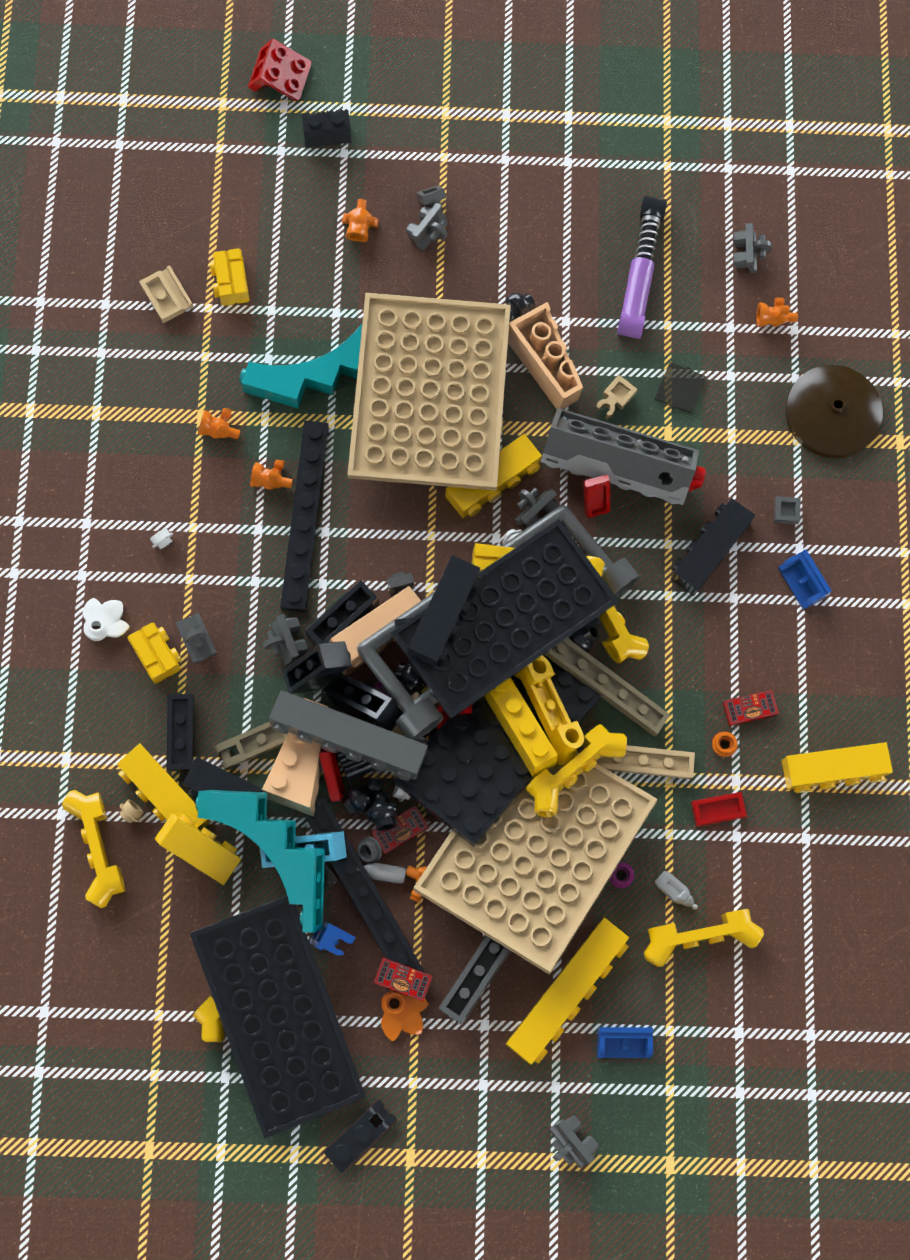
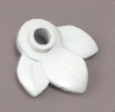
(105, 616)

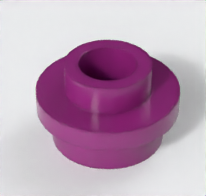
(629, 876)

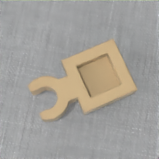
(617, 394)

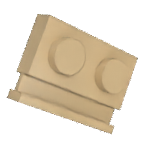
(166, 294)

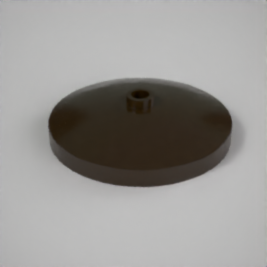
(833, 411)

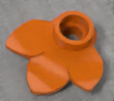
(403, 1018)

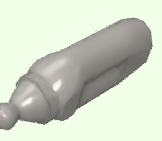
(385, 872)
(675, 890)

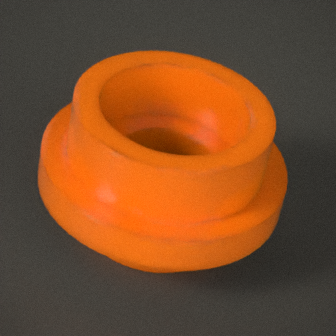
(730, 739)

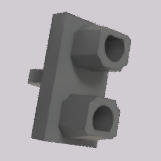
(430, 228)
(748, 239)
(544, 501)
(196, 638)
(282, 642)
(569, 1144)

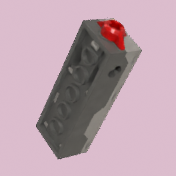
(627, 456)

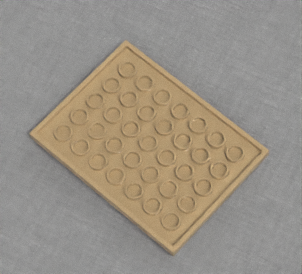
(429, 392)
(537, 874)

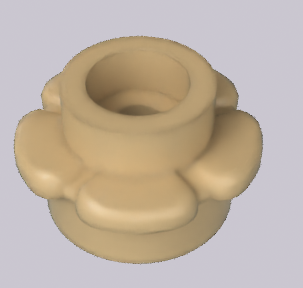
(131, 811)

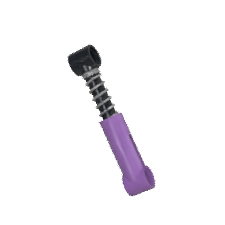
(641, 269)

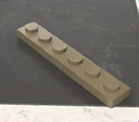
(609, 685)

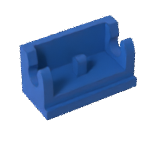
(804, 579)
(328, 938)
(624, 1042)

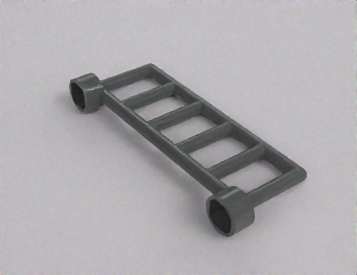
(420, 714)

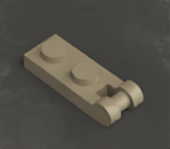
(250, 745)

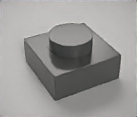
(431, 196)
(787, 510)
(399, 582)

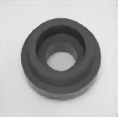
(369, 850)

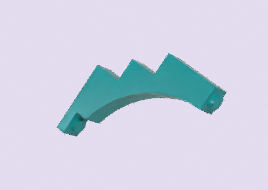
(288, 382)
(298, 867)

